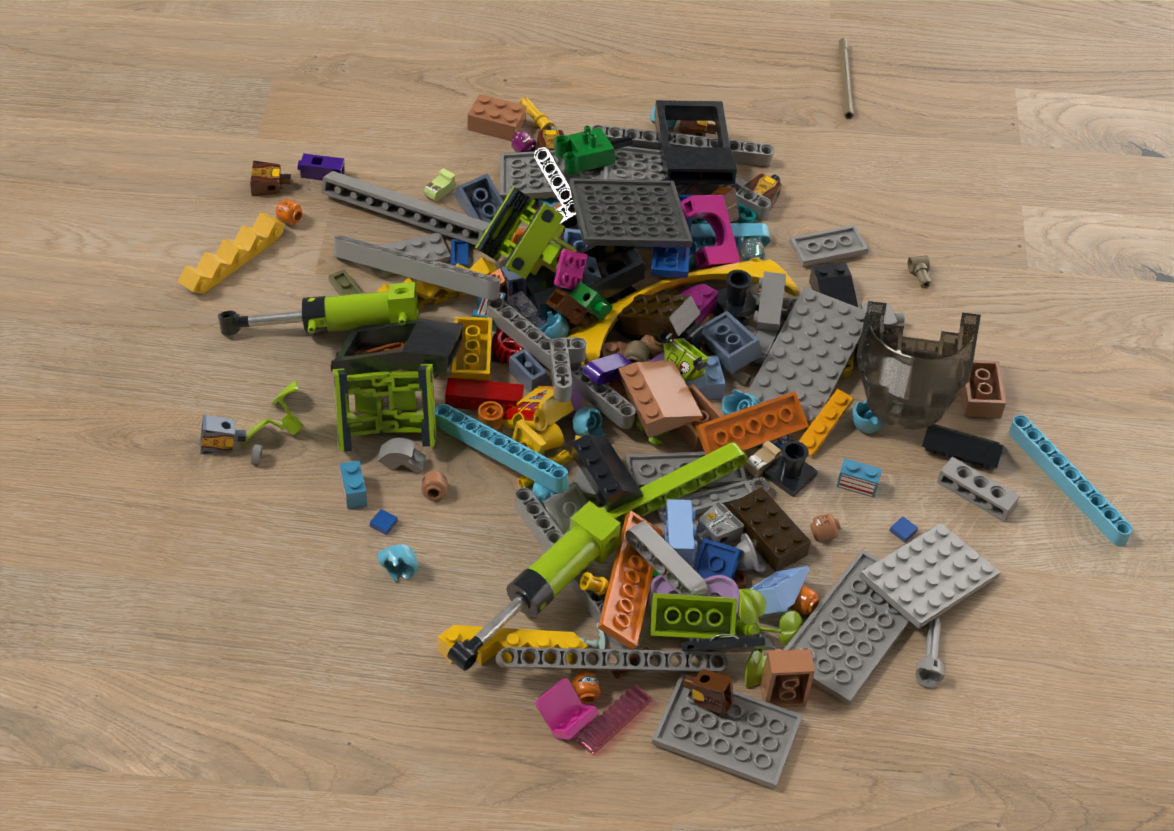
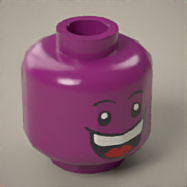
(523, 142)

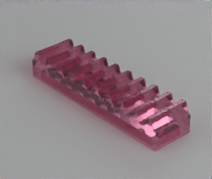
(613, 719)

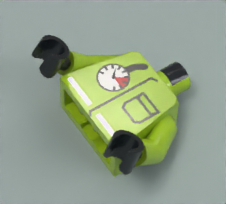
(687, 358)

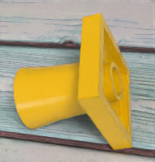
(538, 440)

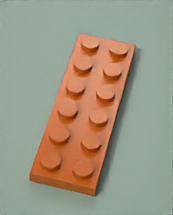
(754, 424)

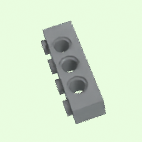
(978, 489)

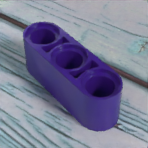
(605, 369)

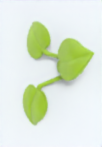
(289, 421)
(750, 609)

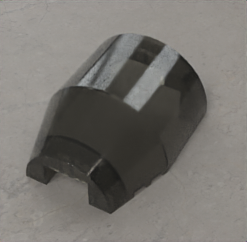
(910, 378)

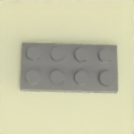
(828, 245)
(426, 246)

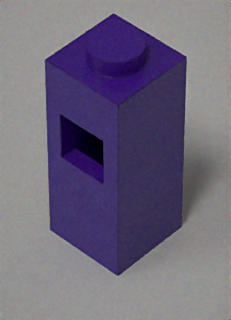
(318, 166)

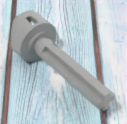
(930, 665)

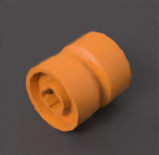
(491, 414)

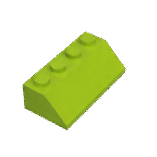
(692, 616)

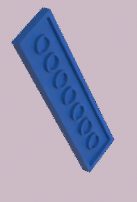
(672, 260)

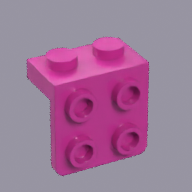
(570, 269)
(564, 710)

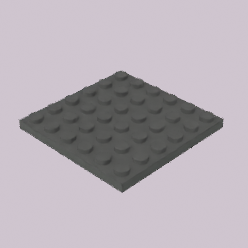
(629, 213)

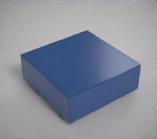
(383, 521)
(903, 529)

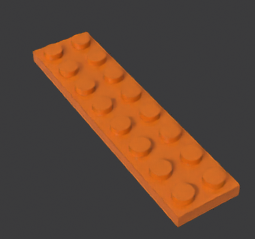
(627, 589)

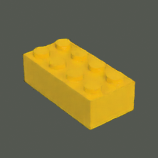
(474, 354)

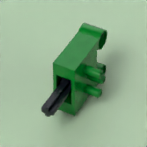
(588, 149)

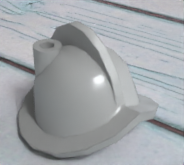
(750, 557)

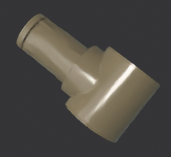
(920, 266)

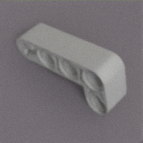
(562, 353)

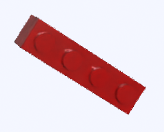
(473, 393)

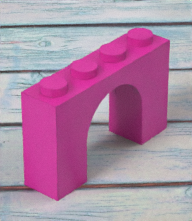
(714, 211)

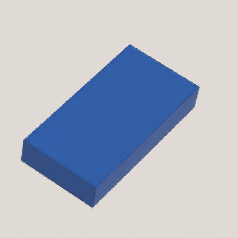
(459, 253)

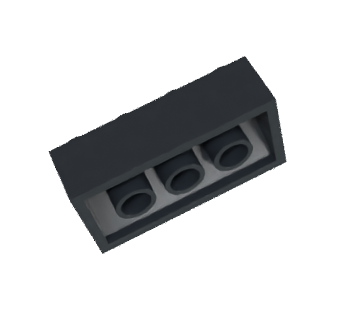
(963, 445)
(605, 471)

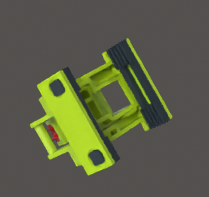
(536, 243)
(369, 393)

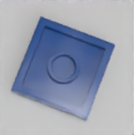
(716, 559)

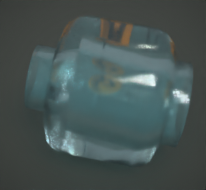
(752, 249)

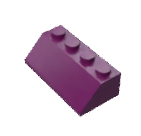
(705, 299)

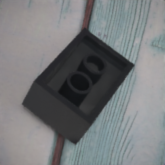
(834, 281)

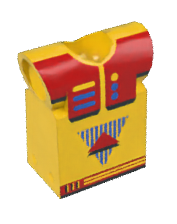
(537, 409)

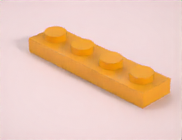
(826, 421)

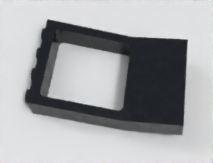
(695, 164)
(542, 285)
(426, 344)

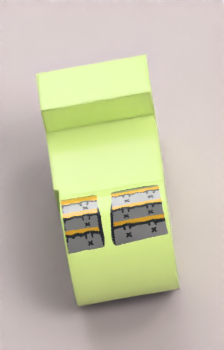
(440, 185)

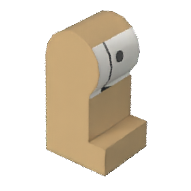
(762, 459)

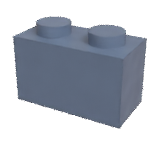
(527, 370)

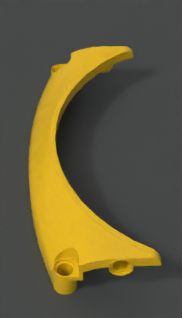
(597, 331)

